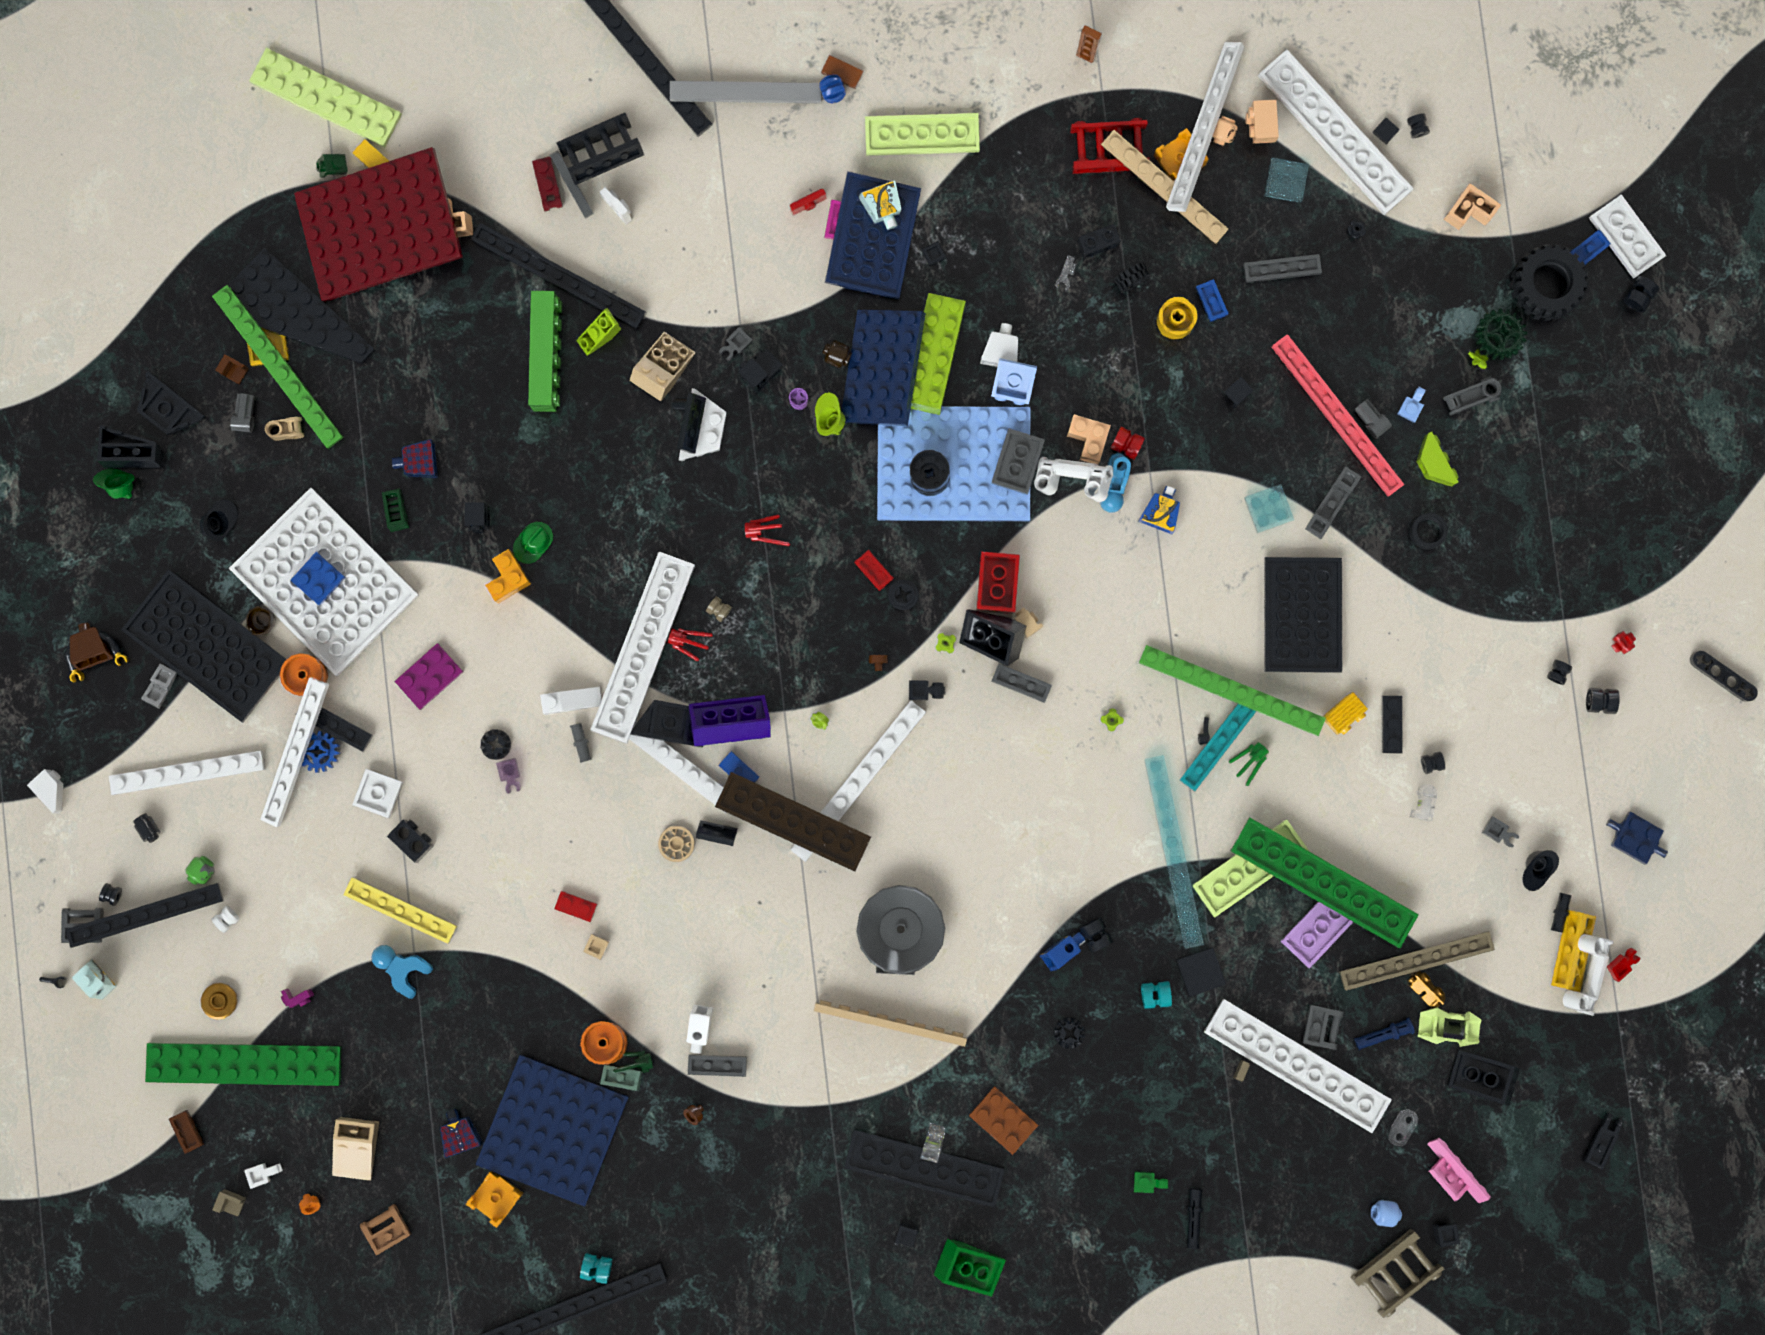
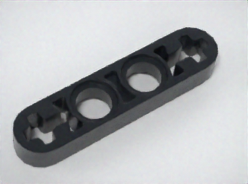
(1724, 674)

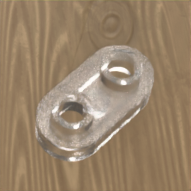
(1402, 1127)

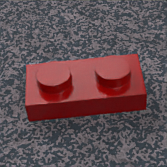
(575, 906)

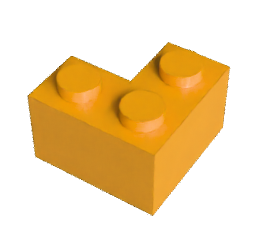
(511, 579)

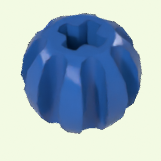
(832, 88)

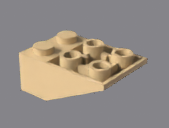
(661, 366)
(354, 1148)

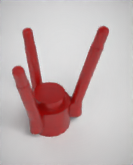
(754, 528)
(678, 639)

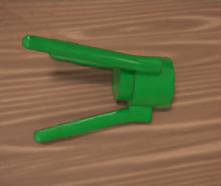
(1257, 754)

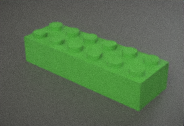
(544, 351)

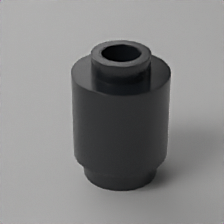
(146, 828)

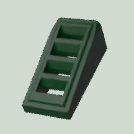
(396, 522)

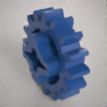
(319, 759)

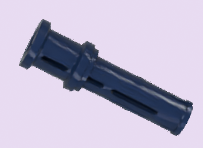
(1393, 1031)

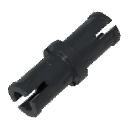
(1561, 912)

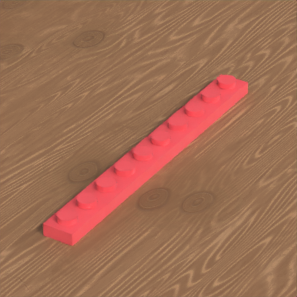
(1337, 415)

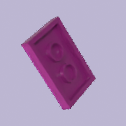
(429, 676)

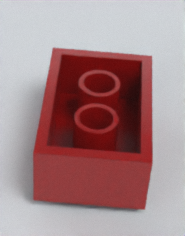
(997, 582)

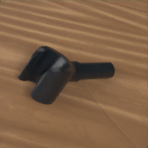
(1204, 737)
(52, 980)

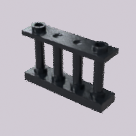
(605, 161)

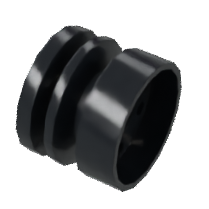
(928, 462)

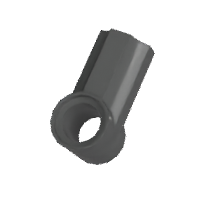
(243, 419)
(1375, 422)

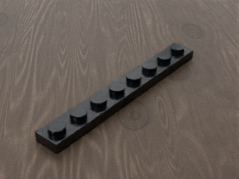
(144, 915)

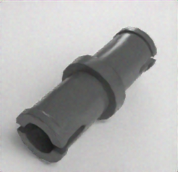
(580, 742)

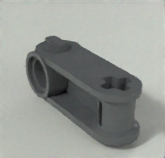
(1473, 396)

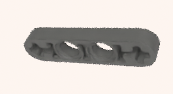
(574, 189)

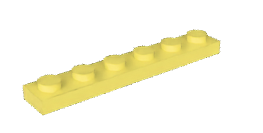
(400, 910)

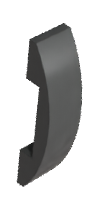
(1332, 502)

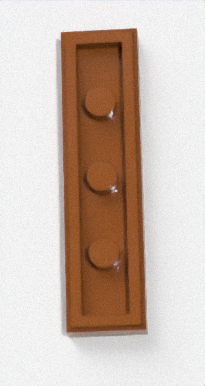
(1088, 44)

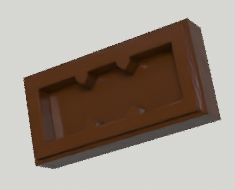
(186, 1131)

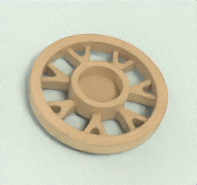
(676, 844)

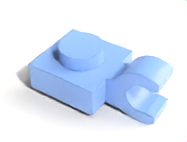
(1411, 407)

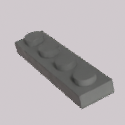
(1282, 268)

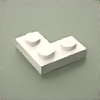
(619, 207)

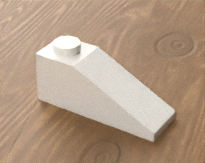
(570, 700)

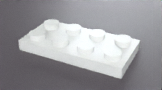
(1627, 236)

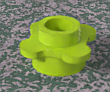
(949, 639)
(1117, 719)
(819, 720)

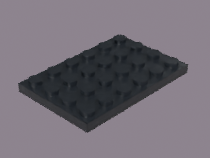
(1303, 614)

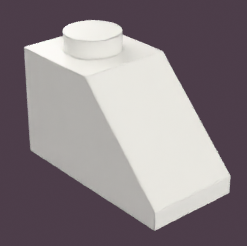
(48, 789)

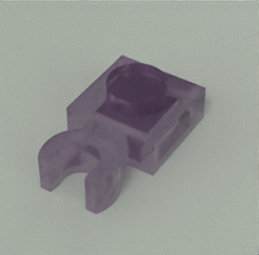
(509, 771)

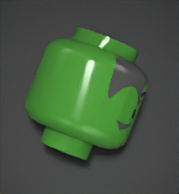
(200, 870)

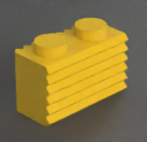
(1345, 713)

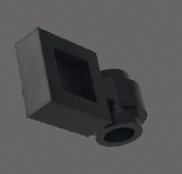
(919, 690)

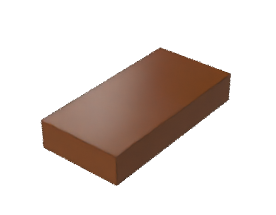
(849, 74)

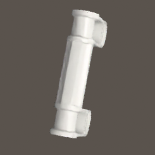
(1097, 476)
(1599, 949)

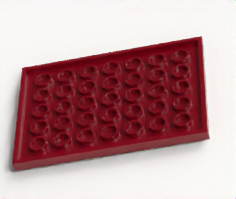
(378, 224)

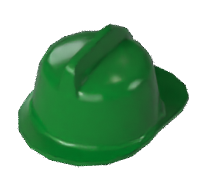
(115, 482)
(532, 542)

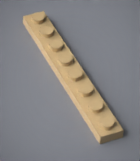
(1162, 184)
(882, 1021)

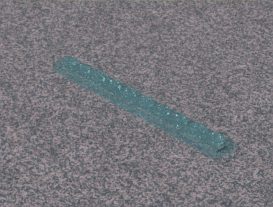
(1173, 851)

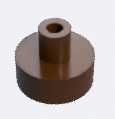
(878, 660)
(693, 1114)

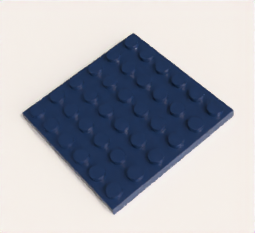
(552, 1130)

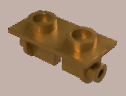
(1423, 983)

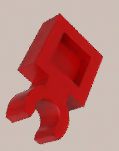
(1622, 964)

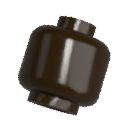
(836, 354)

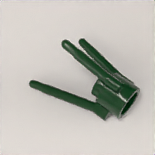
(644, 1062)

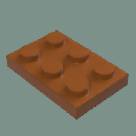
(1003, 1120)

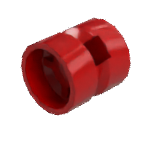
(1128, 443)

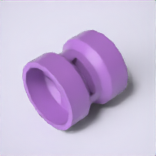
(798, 398)

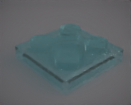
(1286, 180)
(1269, 508)

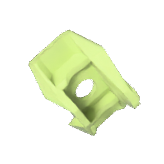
(1432, 1026)

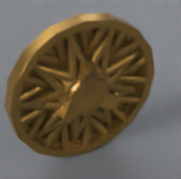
(219, 1001)

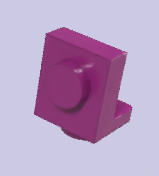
(301, 999)

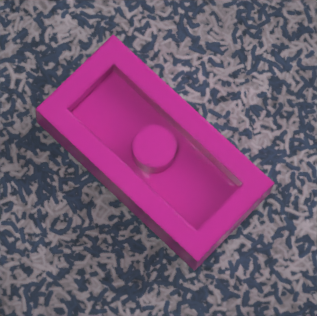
(832, 219)

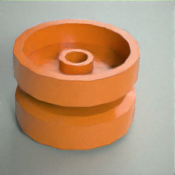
(295, 666)
(615, 1043)

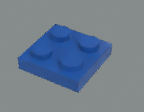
(318, 578)

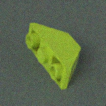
(599, 332)
(1435, 462)

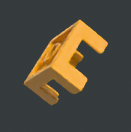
(1172, 155)
(495, 1198)

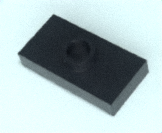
(716, 833)

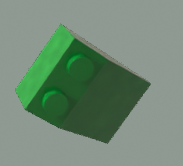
(969, 1267)

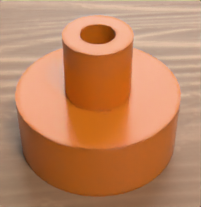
(309, 1204)

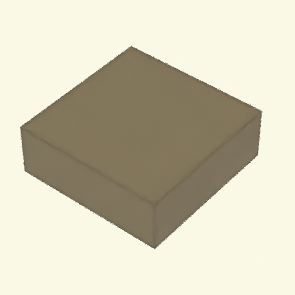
(1241, 1070)

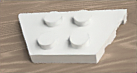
(710, 431)

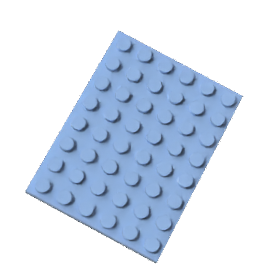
(972, 445)

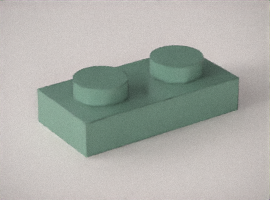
(624, 1079)

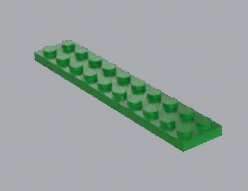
(1324, 882)
(243, 1064)

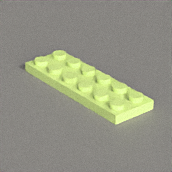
(922, 134)
(1237, 877)

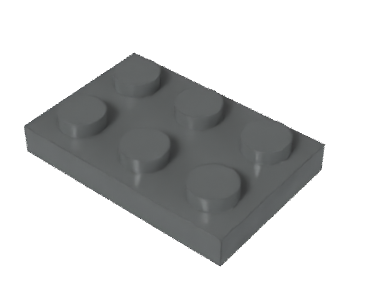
(1018, 461)

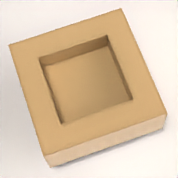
(596, 946)

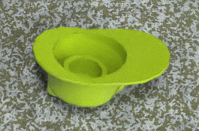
(828, 415)

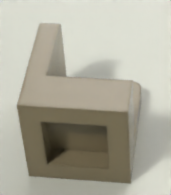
(229, 1202)

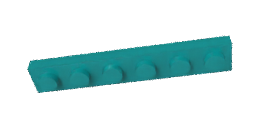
(1217, 747)

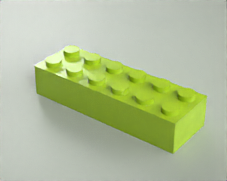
(936, 351)

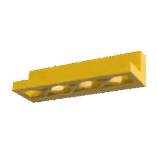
(1569, 953)

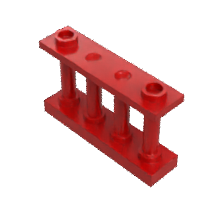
(1101, 163)

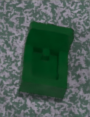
(331, 165)

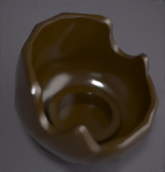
(260, 620)

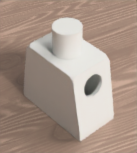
(1000, 345)
(699, 1021)

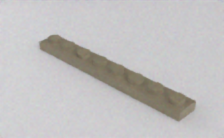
(1417, 960)

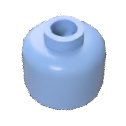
(1386, 1213)

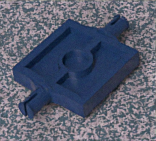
(1637, 838)

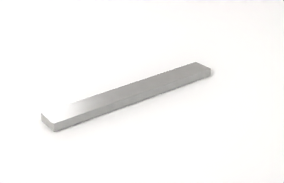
(744, 92)

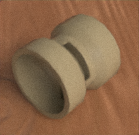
(719, 609)

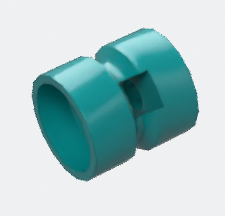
(1163, 994)
(602, 1271)

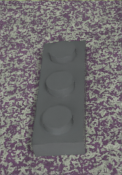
(1021, 683)
(717, 1065)

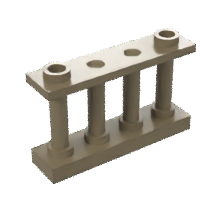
(1393, 1253)

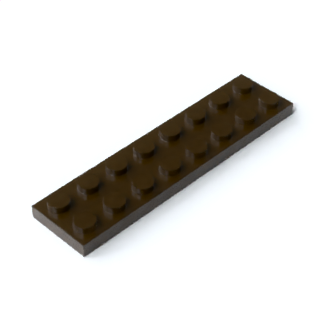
(793, 821)

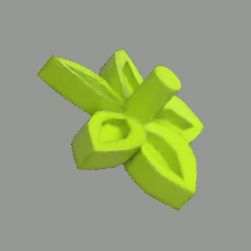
(1479, 359)

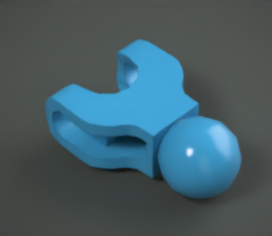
(1118, 483)
(399, 967)

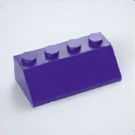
(729, 720)

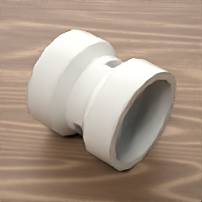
(225, 919)

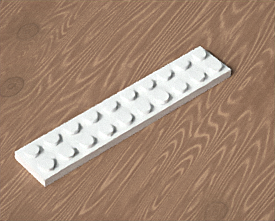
(1335, 132)
(642, 647)
(1297, 1065)

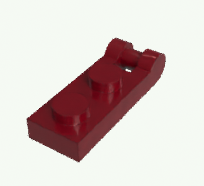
(547, 183)

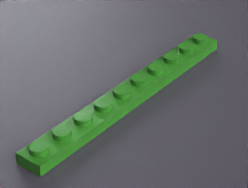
(277, 366)
(1232, 690)

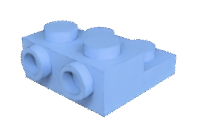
(1014, 381)

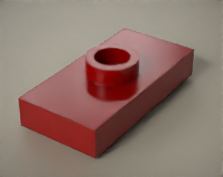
(808, 202)
(873, 570)

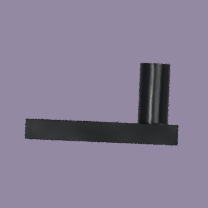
(691, 422)

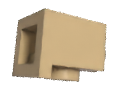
(1029, 620)

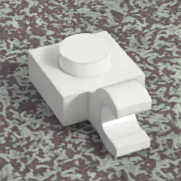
(260, 1174)

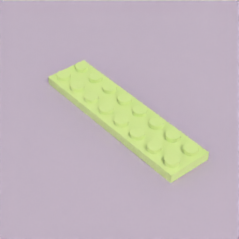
(325, 97)

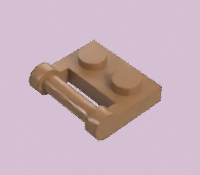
(387, 1236)

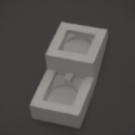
(160, 686)

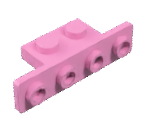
(1453, 1174)

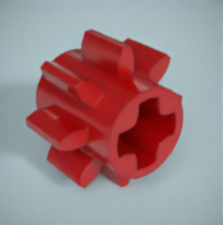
(1623, 642)

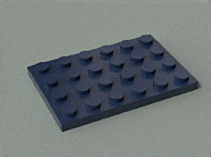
(865, 252)
(883, 367)

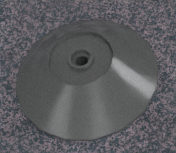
(894, 950)

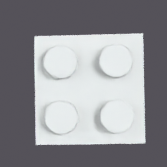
(377, 793)

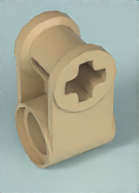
(289, 428)

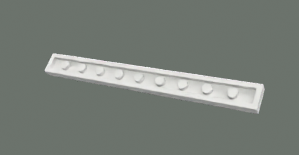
(1205, 126)
(869, 767)

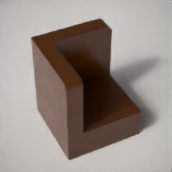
(232, 369)

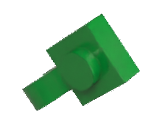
(1145, 1182)

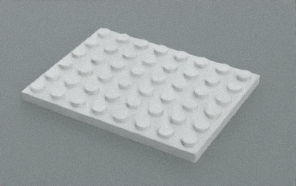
(355, 610)

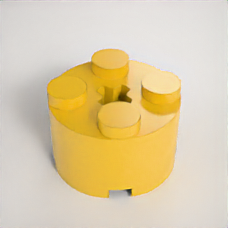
(1185, 312)

